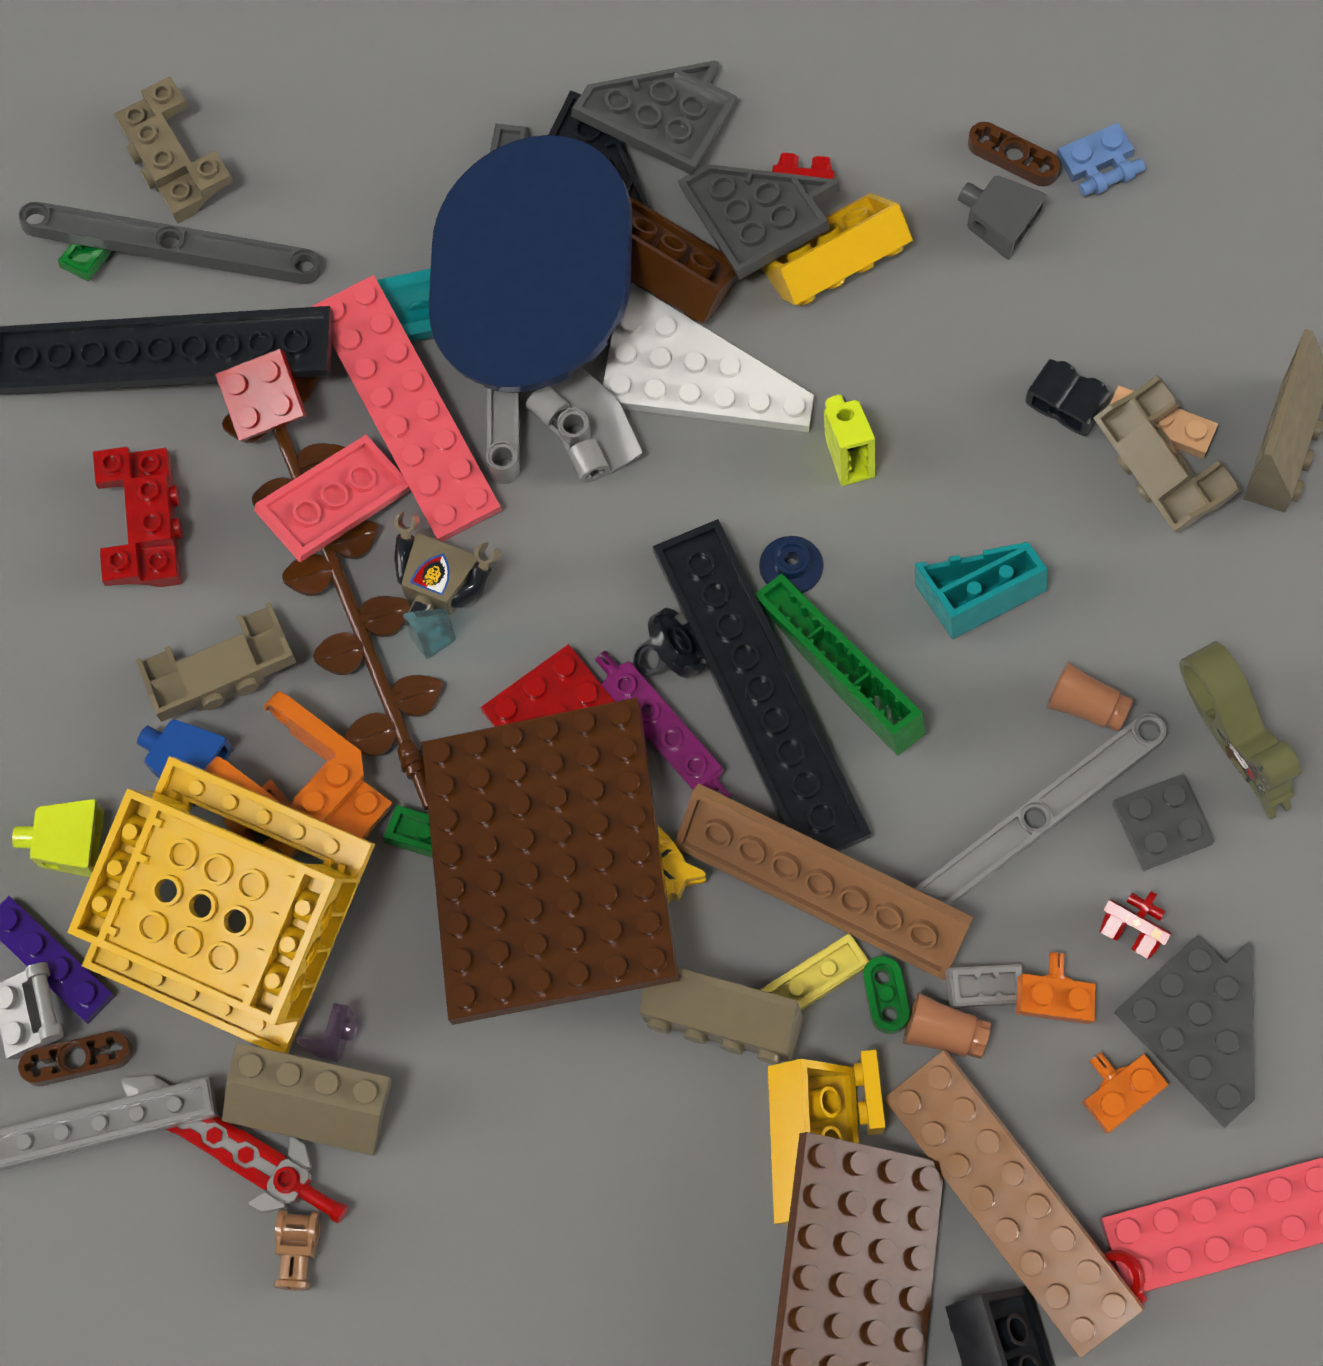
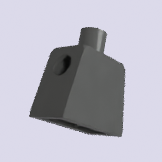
(1002, 212)

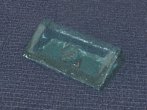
(430, 630)

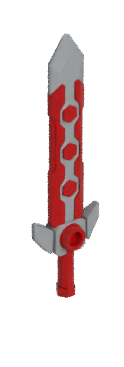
(251, 1159)

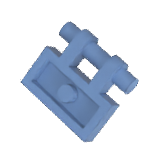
(1098, 152)

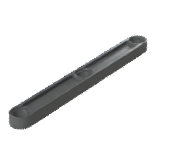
(194, 245)

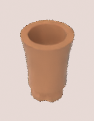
(1089, 699)
(945, 1028)

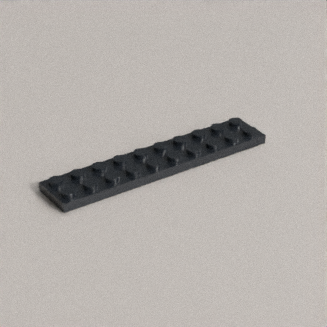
(160, 349)
(760, 688)

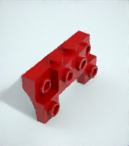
(150, 515)

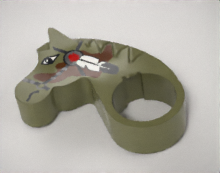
(1233, 719)

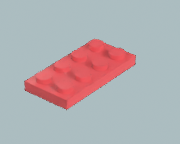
(332, 498)

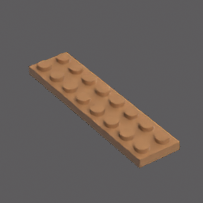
(822, 881)
(1014, 1204)

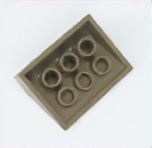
(1290, 430)

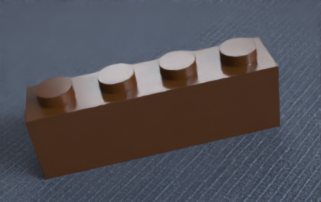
(678, 265)

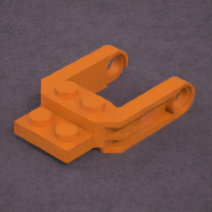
(337, 790)

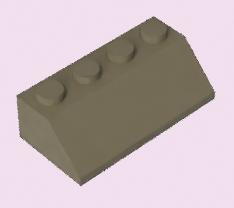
(724, 1014)
(305, 1098)

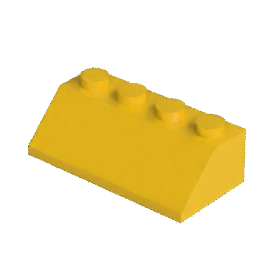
(857, 239)
(806, 1099)

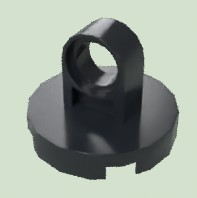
(673, 644)

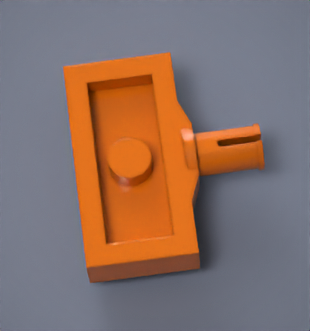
(1055, 995)
(1122, 1090)

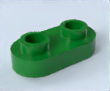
(887, 995)

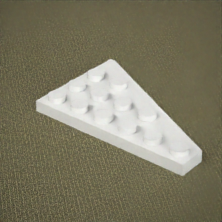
(682, 369)

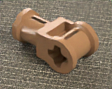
(296, 1248)

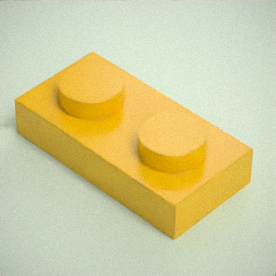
(871, 1109)

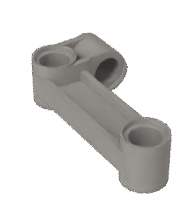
(503, 435)

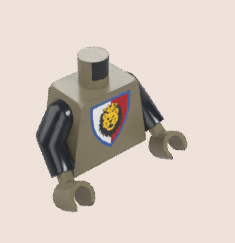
(436, 572)

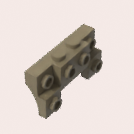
(167, 167)
(1155, 461)
(217, 671)

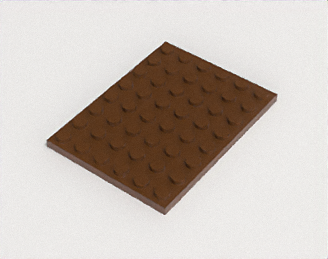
(547, 862)

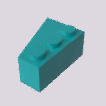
(980, 586)

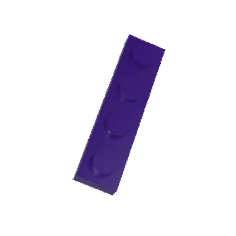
(67, 976)

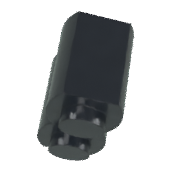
(1067, 396)

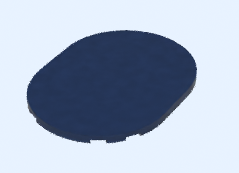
(530, 263)

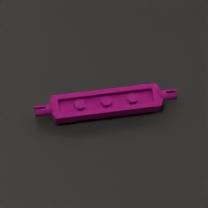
(663, 726)

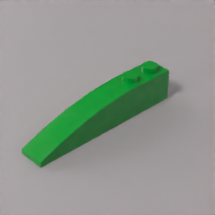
(843, 666)

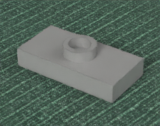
(982, 985)

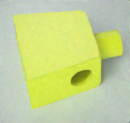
(845, 429)
(64, 836)

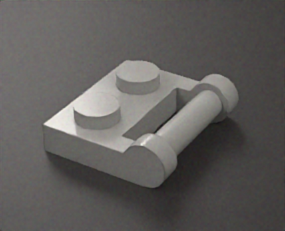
(19, 1013)

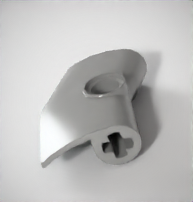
(606, 435)

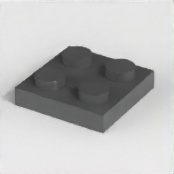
(1163, 822)

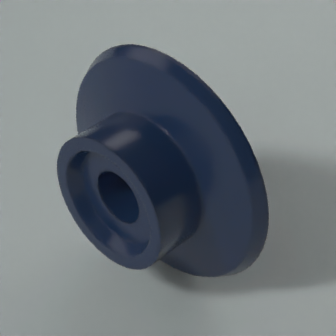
(804, 573)

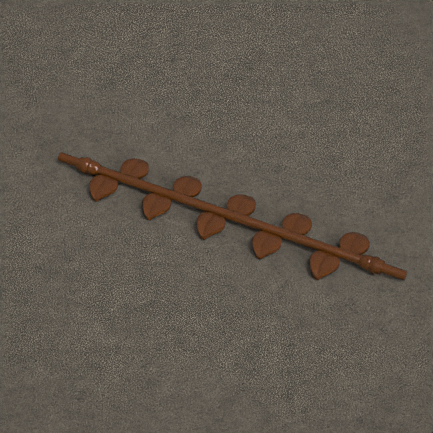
(379, 615)

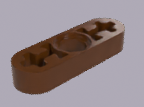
(1009, 140)
(45, 1054)

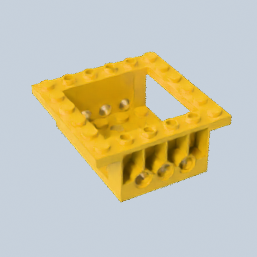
(239, 981)

